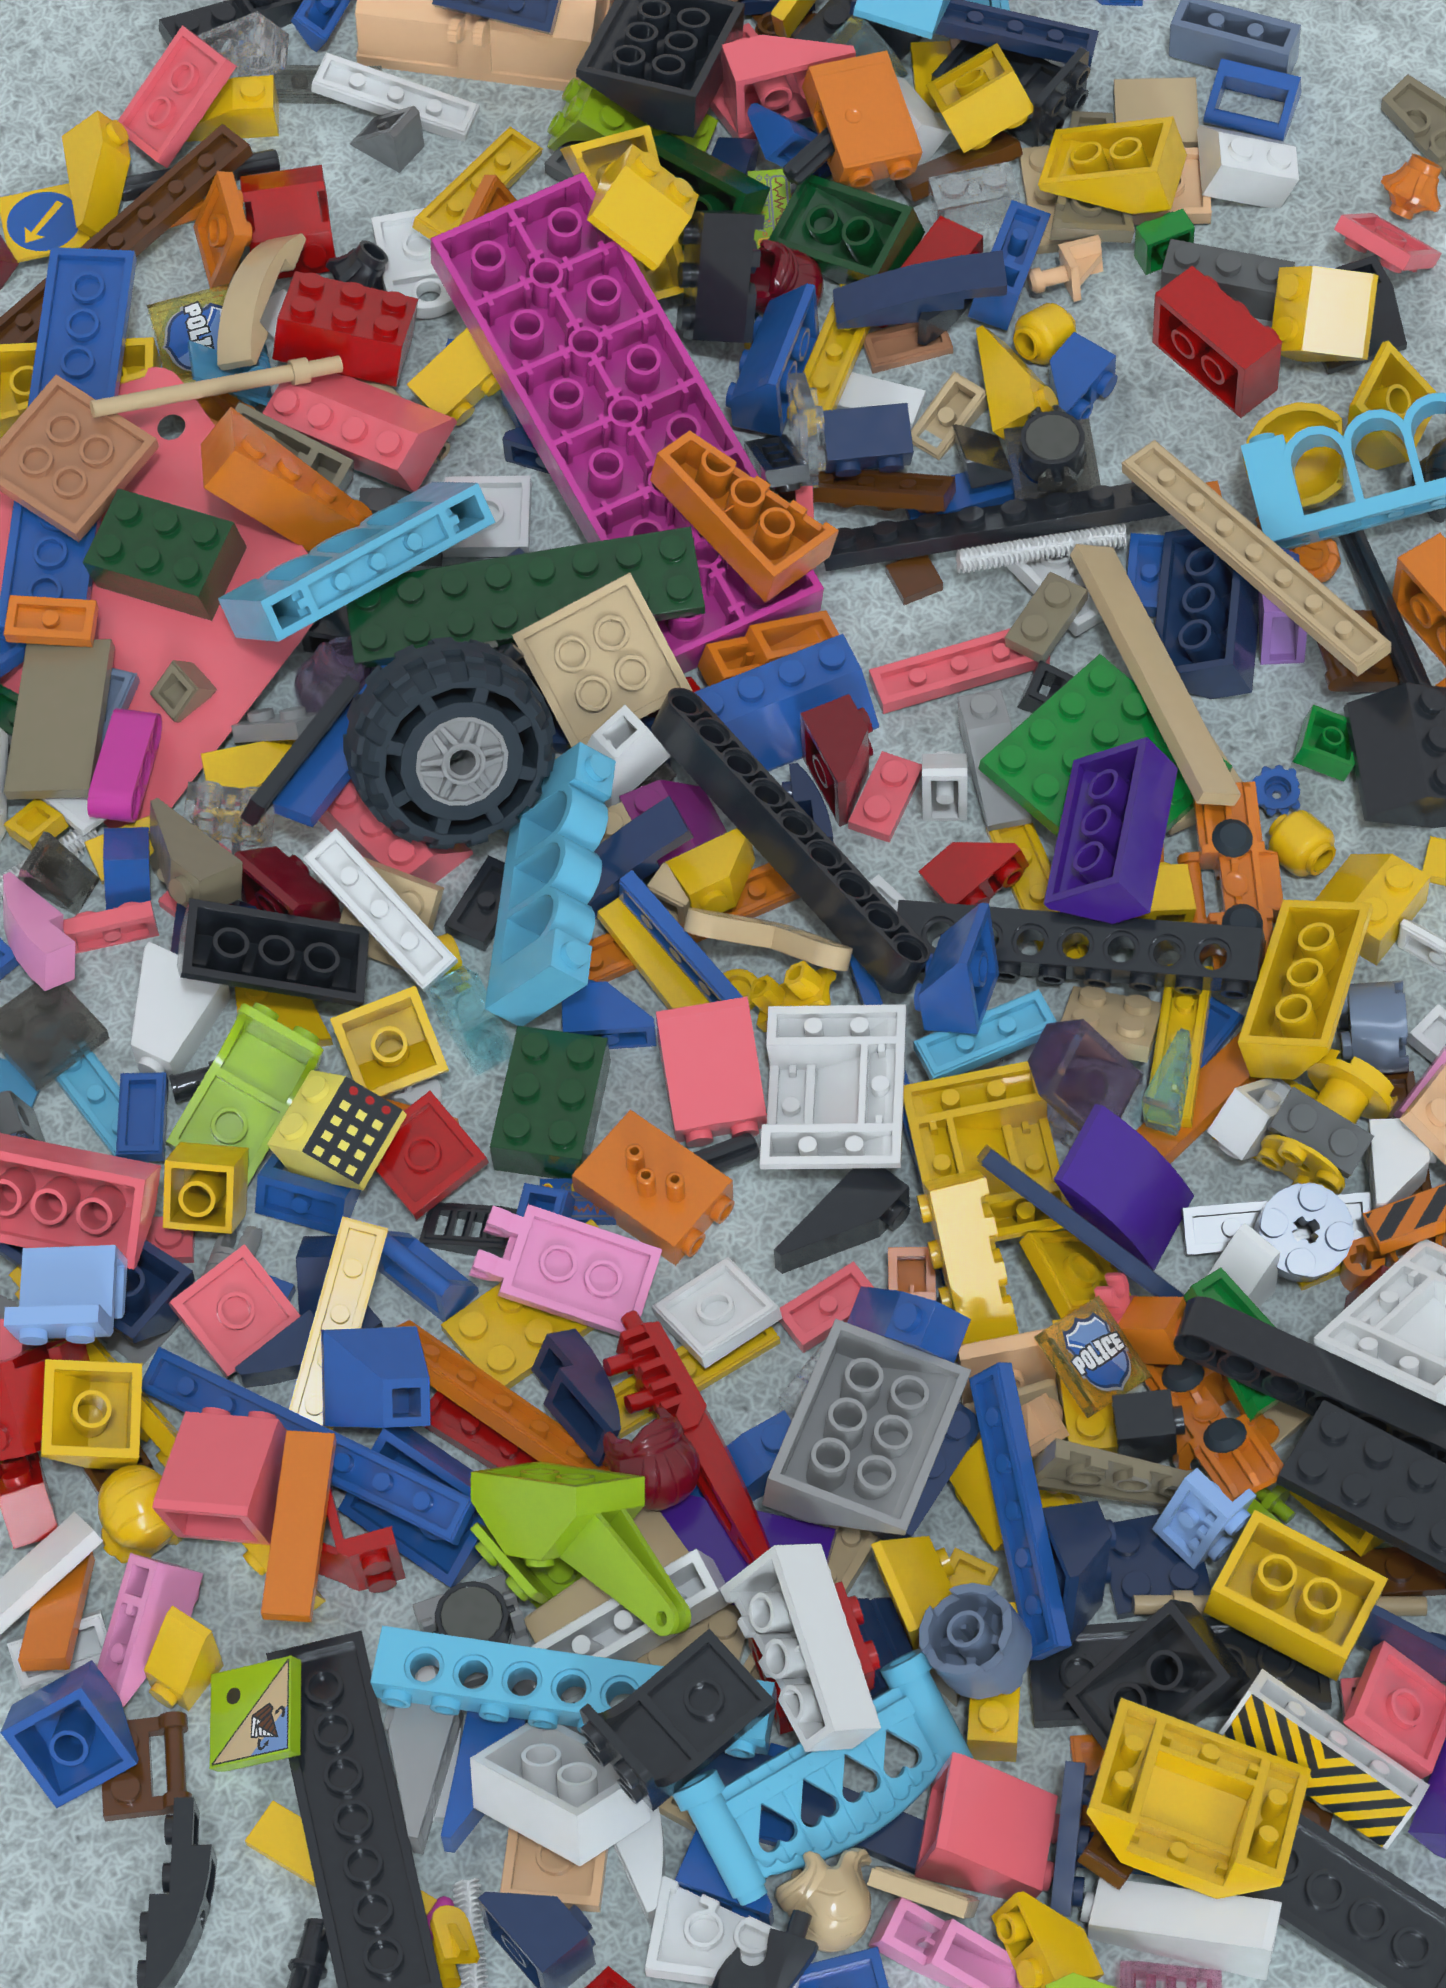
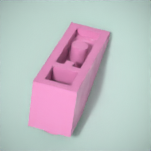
(140, 1608)

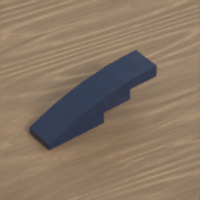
(923, 287)
(638, 848)

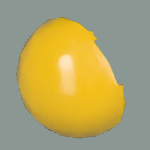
(1319, 471)

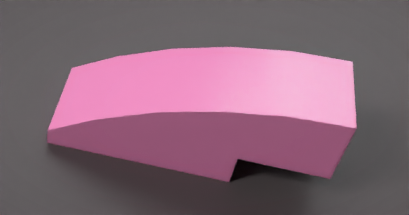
(37, 935)
(941, 1948)

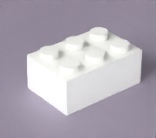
(554, 1792)

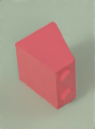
(711, 1071)
(223, 1477)
(987, 1831)

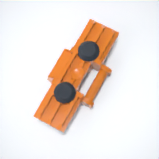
(1248, 873)
(1229, 1449)

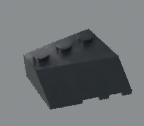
(716, 276)

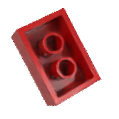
(349, 320)
(1217, 341)

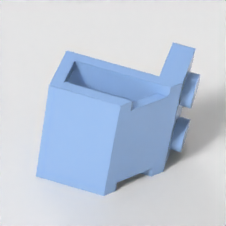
(68, 1294)

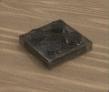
(47, 1033)

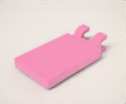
(568, 1267)

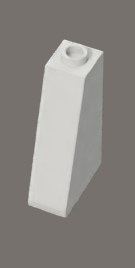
(1185, 1925)

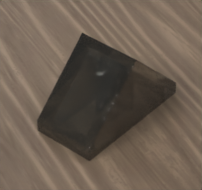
(58, 874)

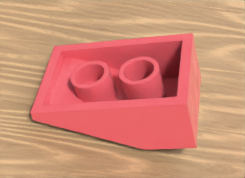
(772, 74)

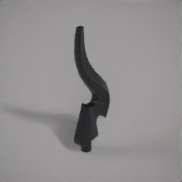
(784, 1963)

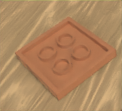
(67, 461)

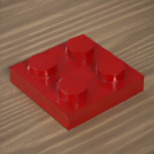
(428, 1157)

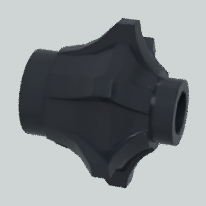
(360, 265)

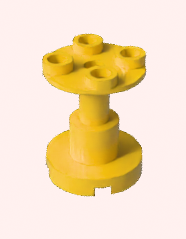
(1348, 1090)

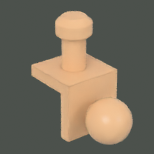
(1077, 262)
(1043, 1423)

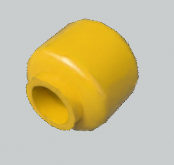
(1043, 332)
(1302, 843)

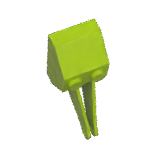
(586, 1521)

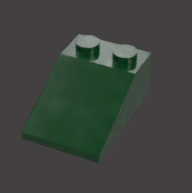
(848, 229)

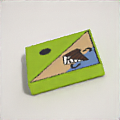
(255, 1714)

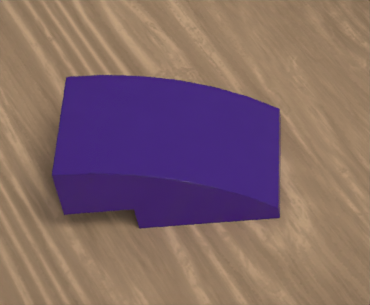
(1123, 1186)

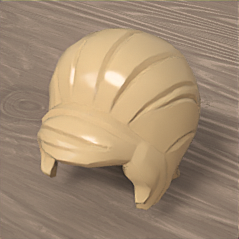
(832, 1896)

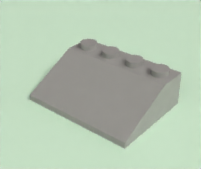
(865, 1433)

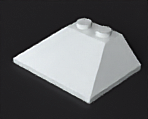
(834, 1087)
(1399, 1324)

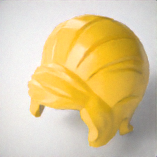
(128, 1514)

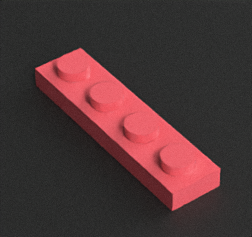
(947, 671)

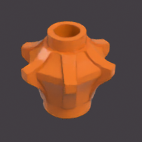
(1414, 187)

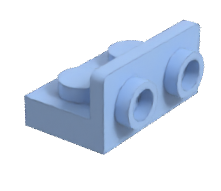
(1202, 1519)

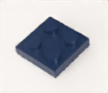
(1148, 1566)

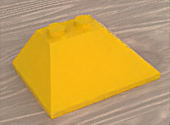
(994, 1107)
(1195, 1804)

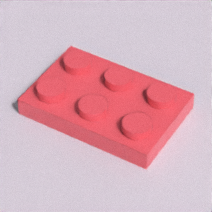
(175, 96)

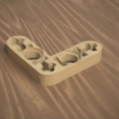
(769, 934)

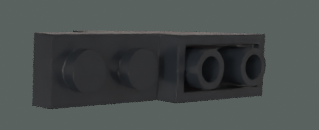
(221, 13)
(178, 1918)

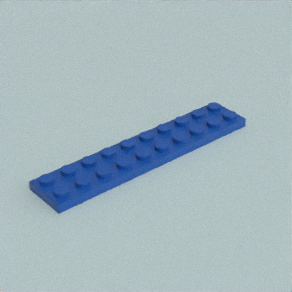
(84, 344)

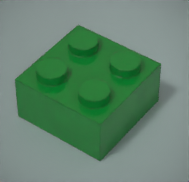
(1154, 238)
(1325, 744)

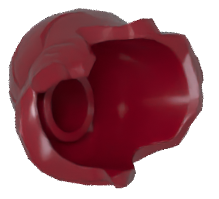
(783, 271)
(661, 1456)

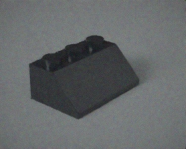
(1400, 754)

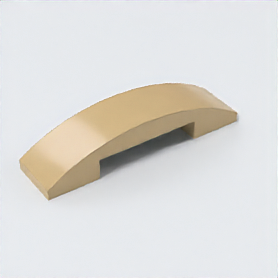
(240, 330)

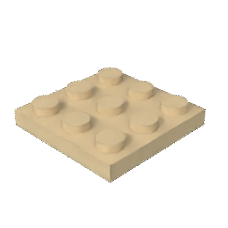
(599, 658)

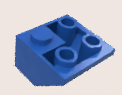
(374, 1378)

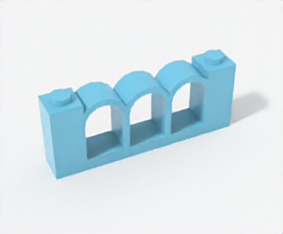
(1276, 493)
(356, 561)
(546, 887)

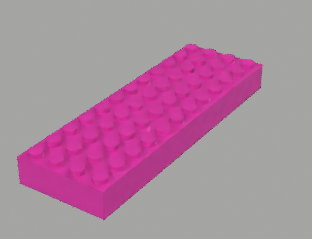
(599, 385)

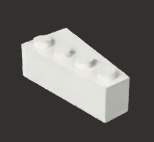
(805, 1645)

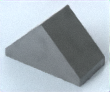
(392, 138)

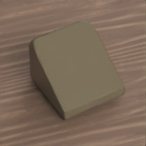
(182, 689)

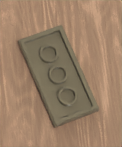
(59, 720)

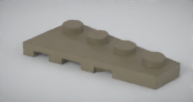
(1420, 116)
(1080, 219)
(1105, 1474)

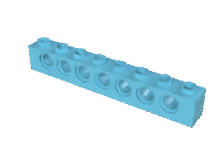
(406, 1651)

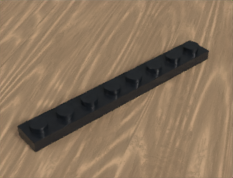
(991, 524)

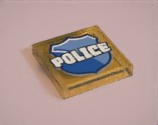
(185, 319)
(1092, 1356)

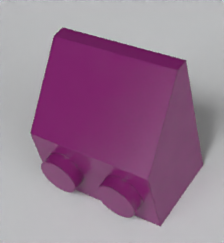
(692, 804)

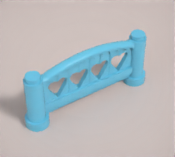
(731, 1812)

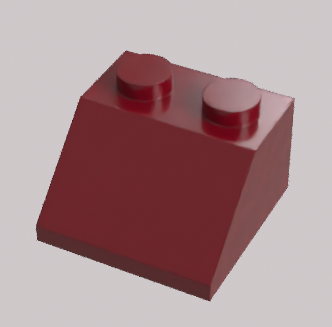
(837, 752)
(285, 885)

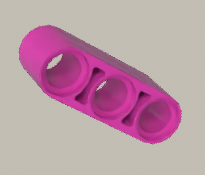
(124, 765)

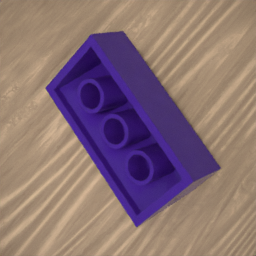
(1112, 833)

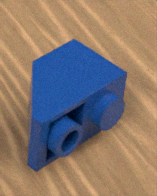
(1081, 375)

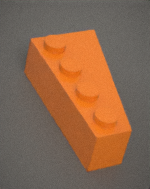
(274, 484)
(740, 516)

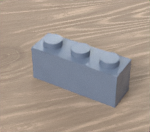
(1211, 31)

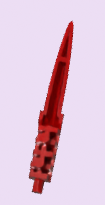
(667, 1384)

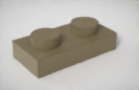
(1046, 617)

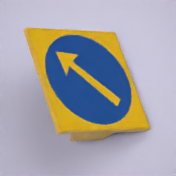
(40, 221)

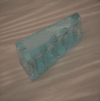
(1167, 1091)

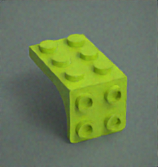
(593, 116)
(249, 1085)

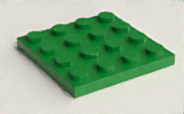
(1082, 718)

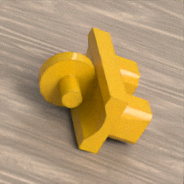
(800, 988)

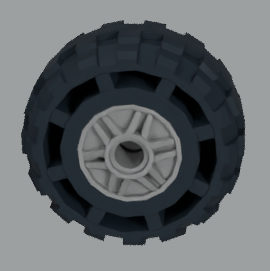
(449, 743)

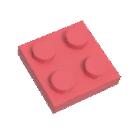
(1394, 246)
(234, 1310)
(1400, 1710)

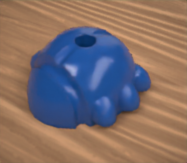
(1281, 782)

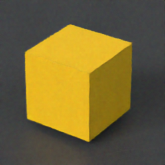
(205, 1187)

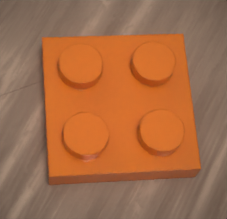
(222, 229)

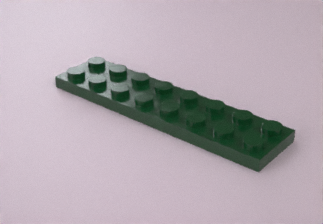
(508, 593)

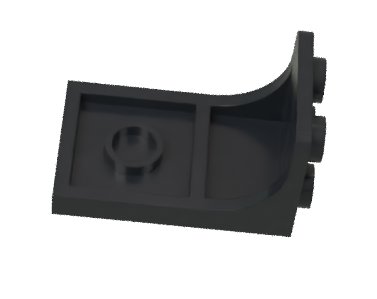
(1050, 88)
(676, 1721)

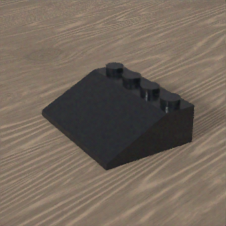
(662, 58)

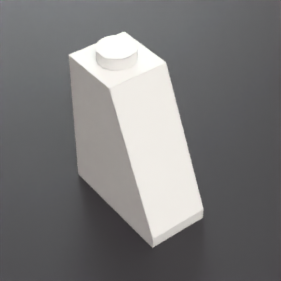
(171, 1013)

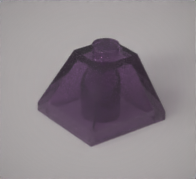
(1081, 1069)

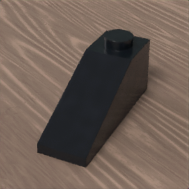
(848, 1216)

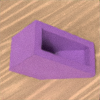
(1279, 636)

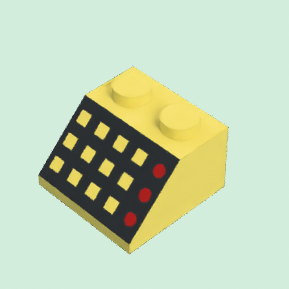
(335, 1130)

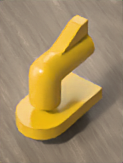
(452, 1943)

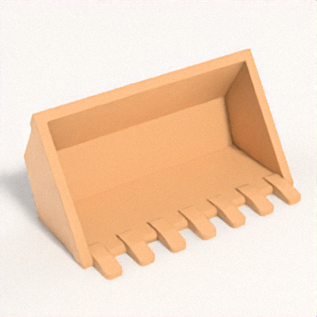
(454, 44)

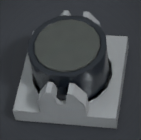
(475, 1611)

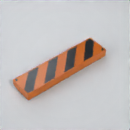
(1408, 1220)

